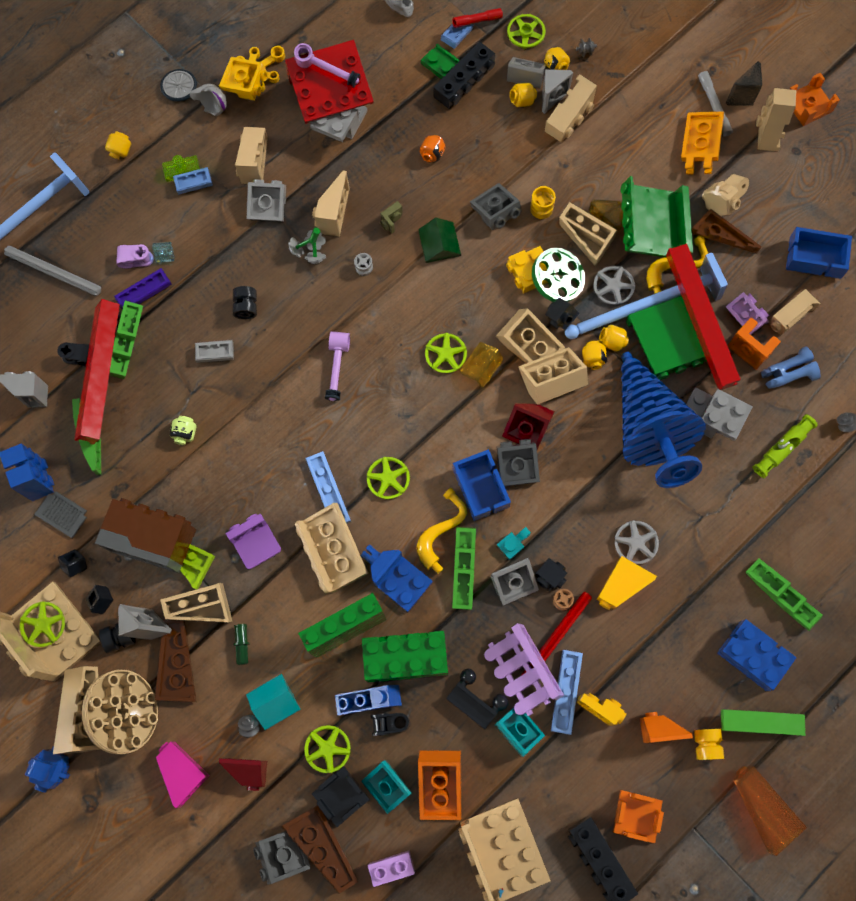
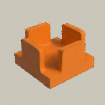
(638, 816)

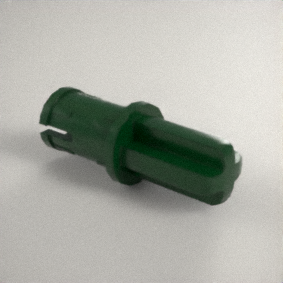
(241, 644)

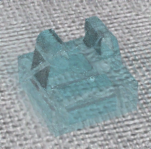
(163, 252)

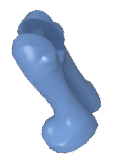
(781, 377)

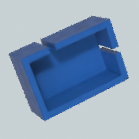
(819, 252)
(30, 473)
(478, 485)
(756, 655)

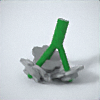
(313, 243)

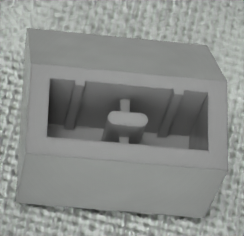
(27, 388)

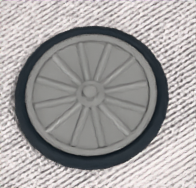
(178, 84)

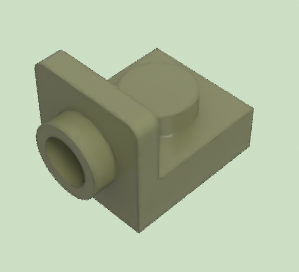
(391, 214)

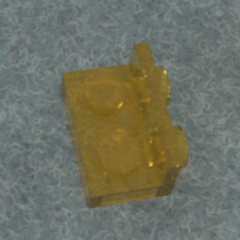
(482, 363)

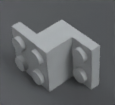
(340, 124)
(720, 412)

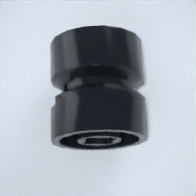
(244, 302)
(112, 641)

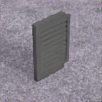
(62, 514)

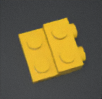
(244, 78)
(521, 267)
(607, 710)

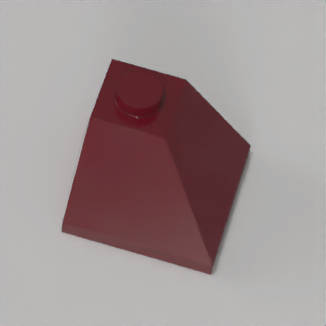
(528, 422)
(246, 772)

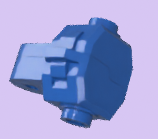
(47, 770)

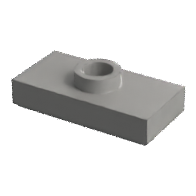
(214, 351)

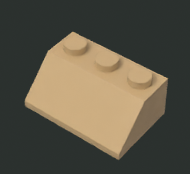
(554, 375)

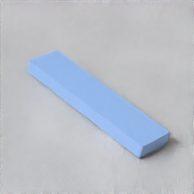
(325, 482)
(568, 682)

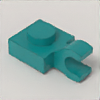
(512, 544)

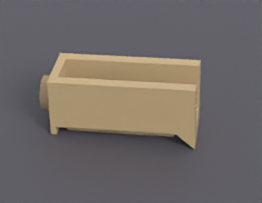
(793, 312)

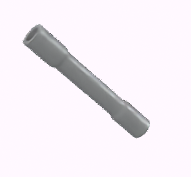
(707, 85)

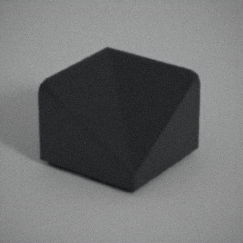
(72, 563)
(99, 599)

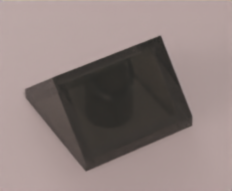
(746, 87)

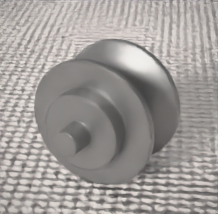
(586, 47)
(847, 422)
(248, 726)

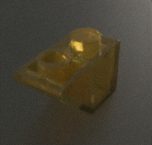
(608, 212)

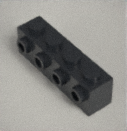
(464, 75)
(602, 861)

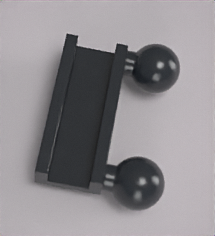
(471, 704)

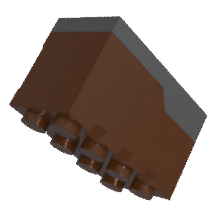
(146, 534)

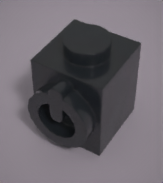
(561, 314)
(551, 575)

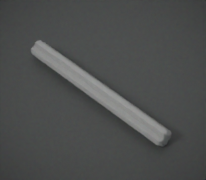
(52, 270)

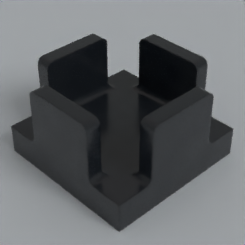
(340, 796)

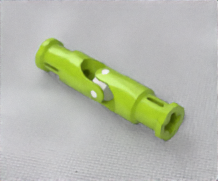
(785, 445)

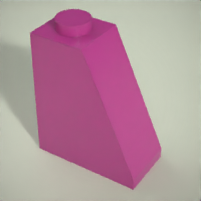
(179, 773)

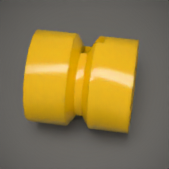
(542, 202)
(709, 744)

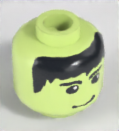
(182, 430)

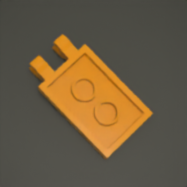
(702, 139)

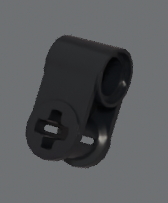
(78, 353)
(388, 723)

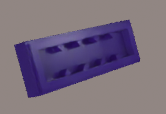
(144, 288)

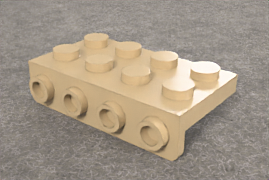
(331, 549)

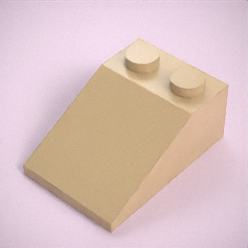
(332, 206)
(528, 337)

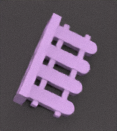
(531, 677)

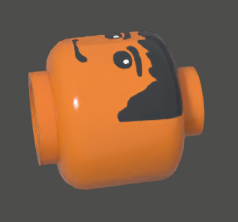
(432, 148)

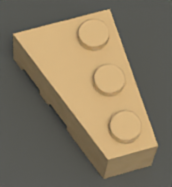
(572, 110)
(774, 117)
(251, 154)
(587, 232)
(198, 605)

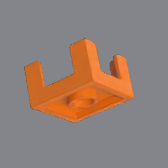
(812, 101)
(751, 349)

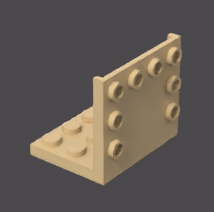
(53, 660)
(503, 851)

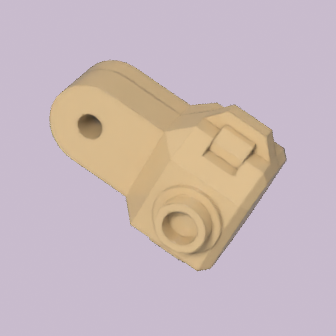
(725, 195)

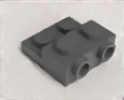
(496, 206)
(518, 462)
(279, 858)

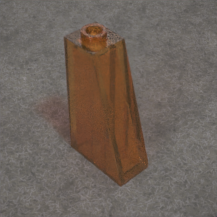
(769, 812)

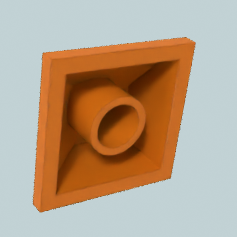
(661, 728)

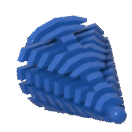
(658, 426)

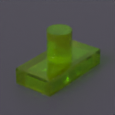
(179, 166)

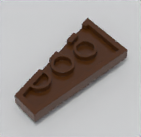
(174, 667)
(319, 844)

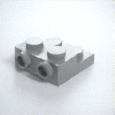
(266, 200)

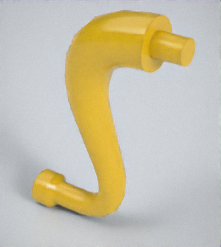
(655, 271)
(425, 541)

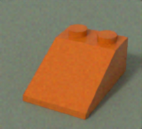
(439, 785)

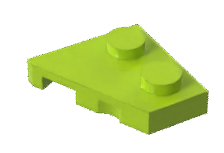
(196, 565)

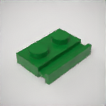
(439, 61)

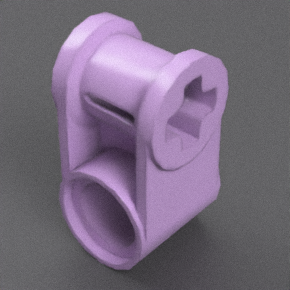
(133, 256)

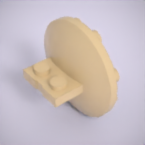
(119, 712)

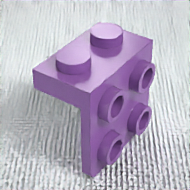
(254, 541)

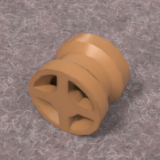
(566, 598)

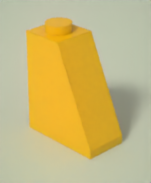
(624, 583)

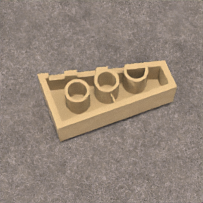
(70, 729)

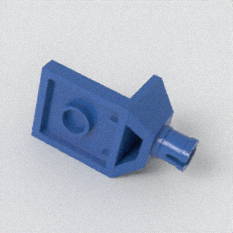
(396, 576)

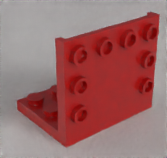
(324, 92)

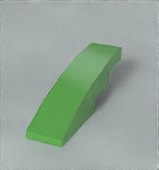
(125, 339)
(91, 452)
(464, 568)
(783, 594)
(763, 722)

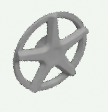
(614, 284)
(636, 541)

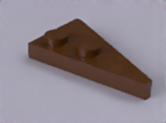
(720, 230)

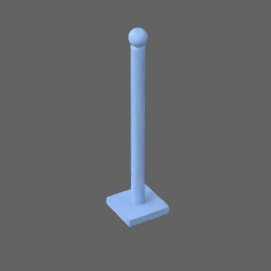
(43, 196)
(710, 276)

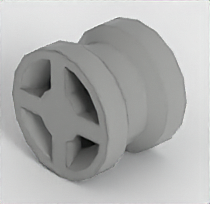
(365, 260)

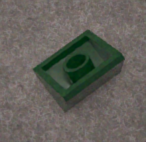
(439, 240)

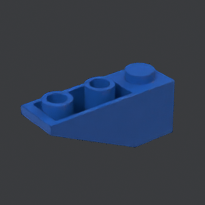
(368, 699)

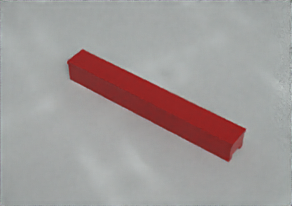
(703, 317)
(97, 372)

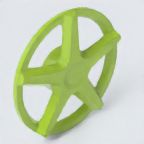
(526, 31)
(446, 353)
(388, 477)
(41, 624)
(327, 749)

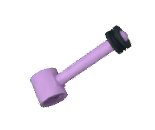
(352, 78)
(338, 343)

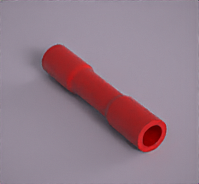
(465, 20)

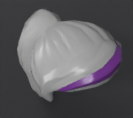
(211, 98)

